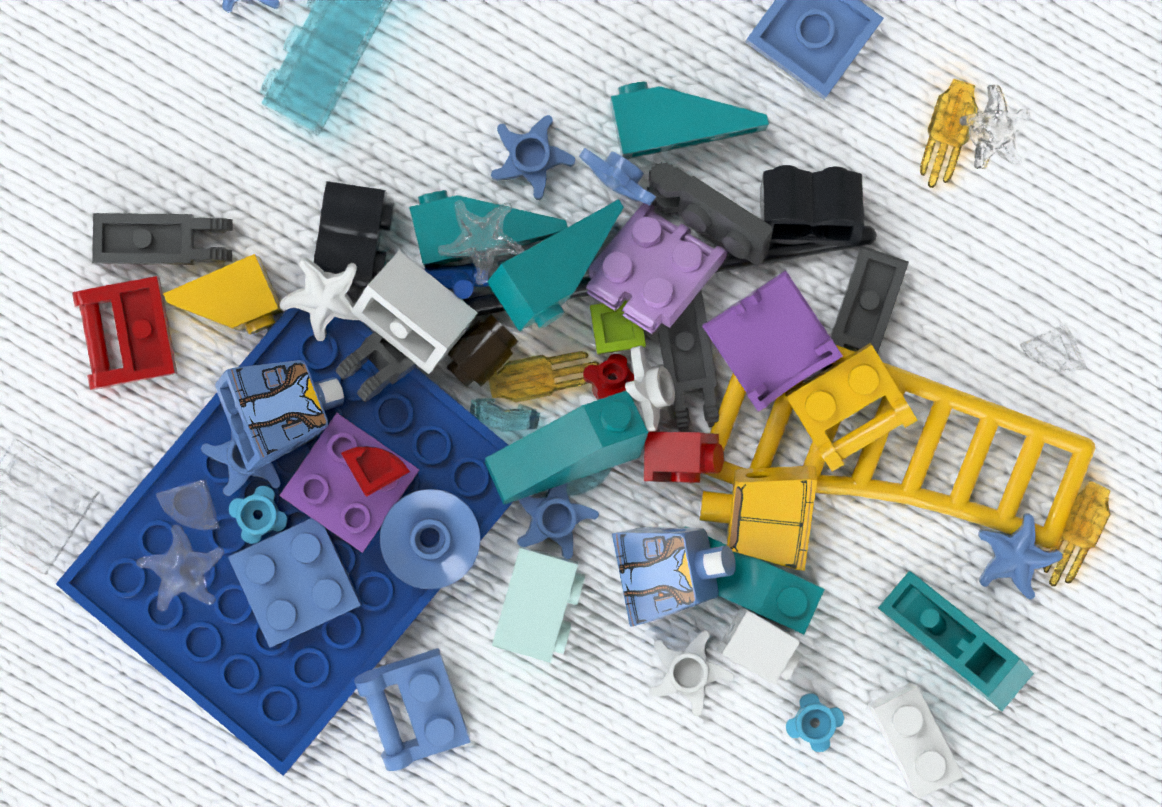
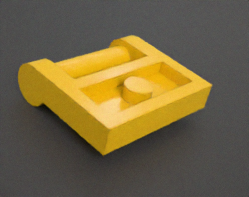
(841, 393)

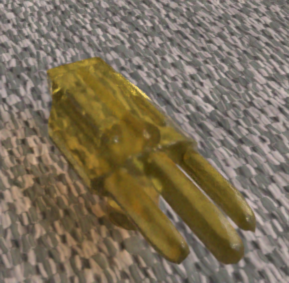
(947, 130)
(534, 377)
(1082, 529)

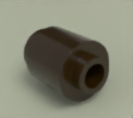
(481, 351)

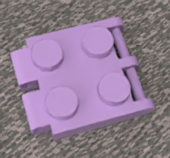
(653, 269)

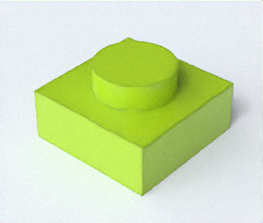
(613, 330)

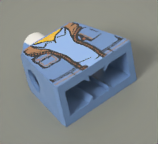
(275, 408)
(668, 570)

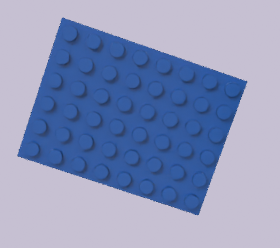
(217, 651)

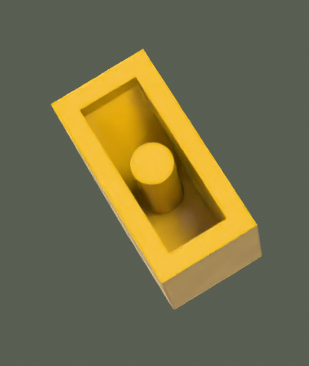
(231, 296)

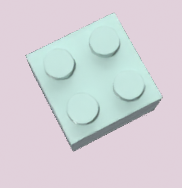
(536, 604)

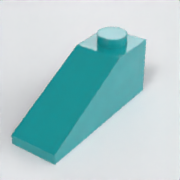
(669, 120)
(437, 224)
(546, 275)
(570, 448)
(769, 591)
(956, 640)

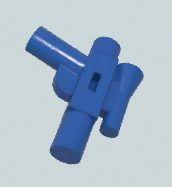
(457, 278)

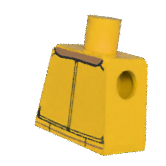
(767, 513)

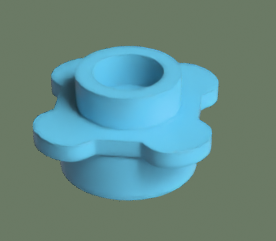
(244, 509)
(819, 736)

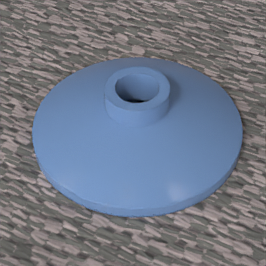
(436, 564)

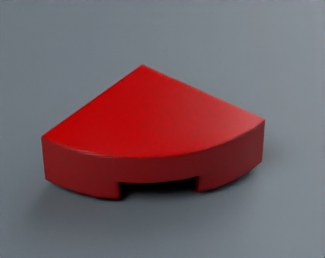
(374, 467)

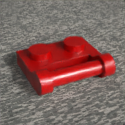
(140, 329)

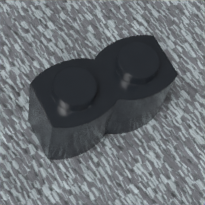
(813, 206)
(352, 230)

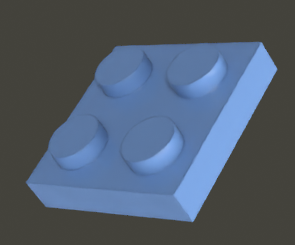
(814, 38)
(294, 581)

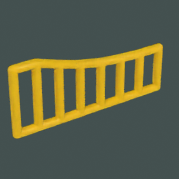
(910, 490)

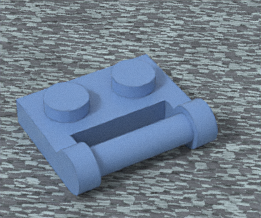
(428, 702)

